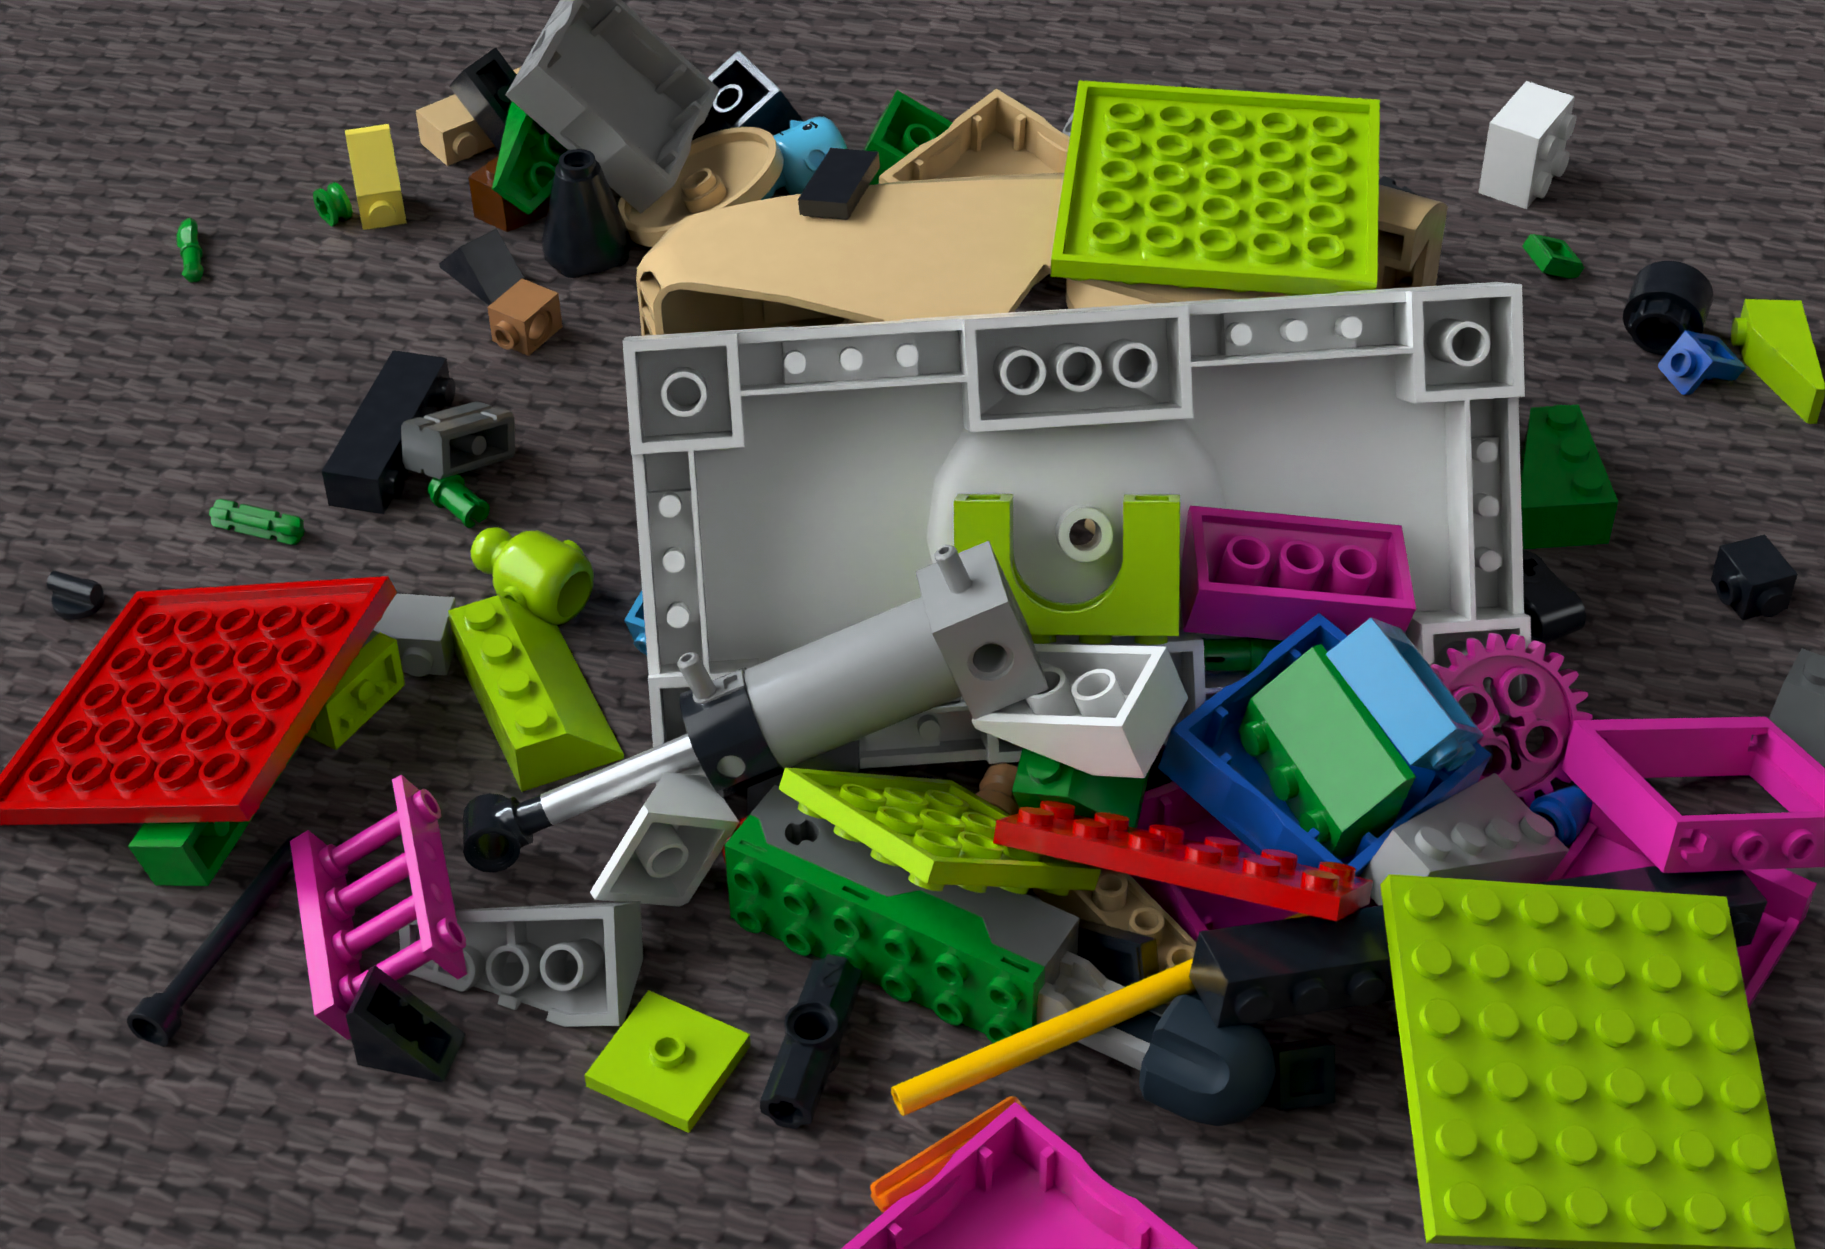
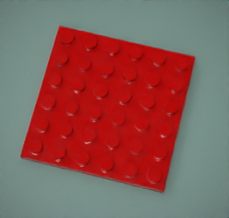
(191, 703)

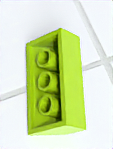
(531, 692)

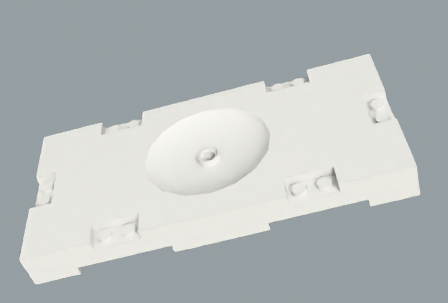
(821, 465)

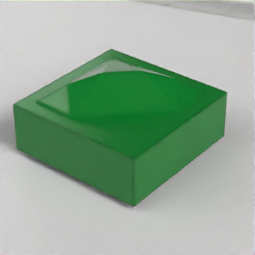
(1553, 256)

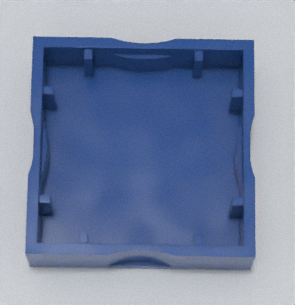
(1218, 773)

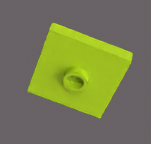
(668, 1061)

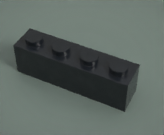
(368, 459)

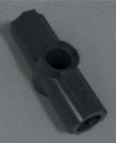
(811, 1042)

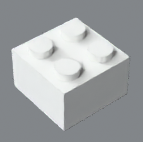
(1527, 145)

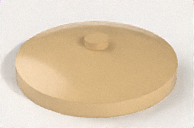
(718, 173)

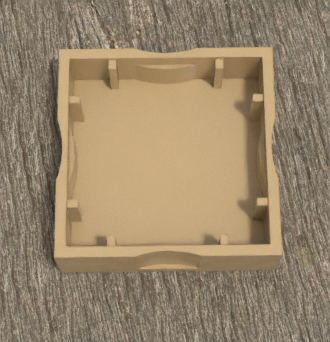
(987, 140)

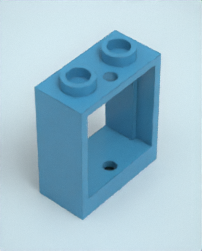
(1406, 696)

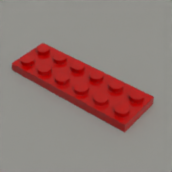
(1167, 857)

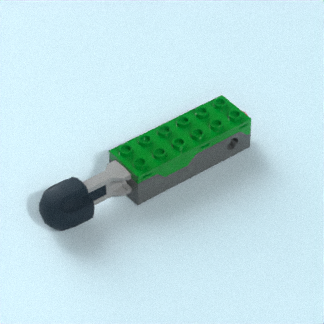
(976, 958)

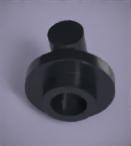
(74, 596)

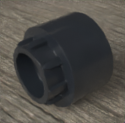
(1665, 303)

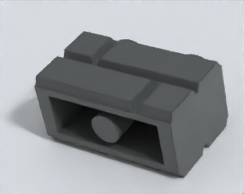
(458, 439)

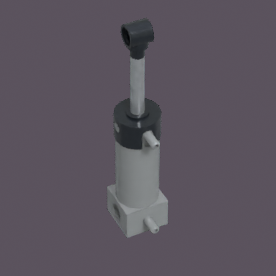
(756, 721)

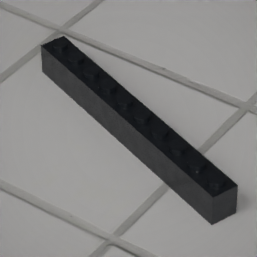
(1331, 965)

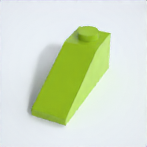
(1781, 352)

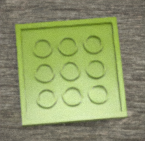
(930, 831)

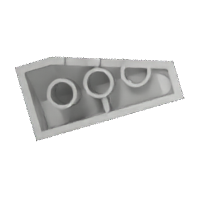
(557, 958)

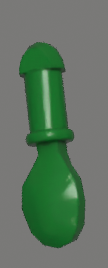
(190, 250)

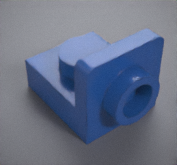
(1699, 358)

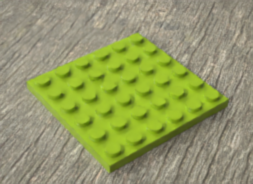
(1220, 190)
(1580, 1068)

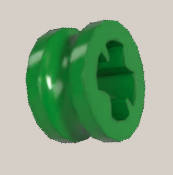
(332, 204)

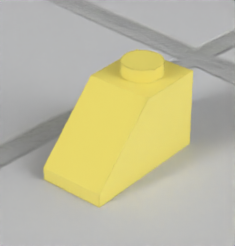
(375, 176)

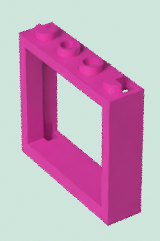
(1616, 755)

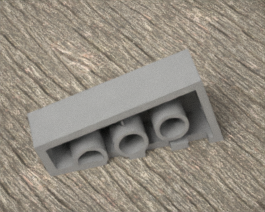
(1471, 836)

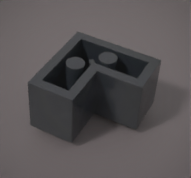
(483, 93)

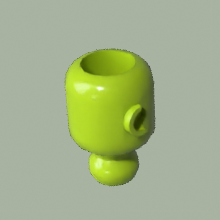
(536, 571)

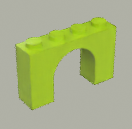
(1136, 604)

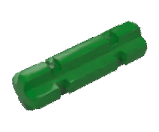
(257, 521)

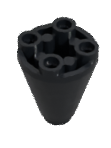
(583, 220)

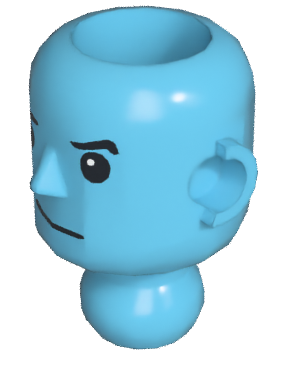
(803, 151)

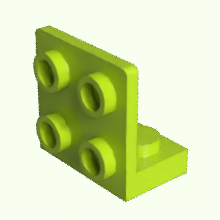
(361, 692)

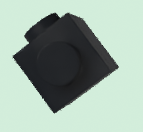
(1753, 578)

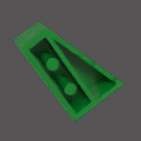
(1563, 482)

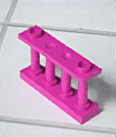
(329, 904)

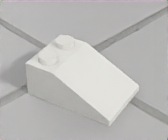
(1102, 708)

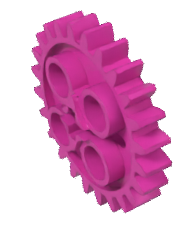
(1545, 704)

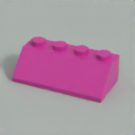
(1277, 571)

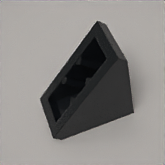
(483, 267)
(400, 1031)

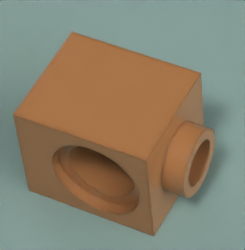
(525, 317)

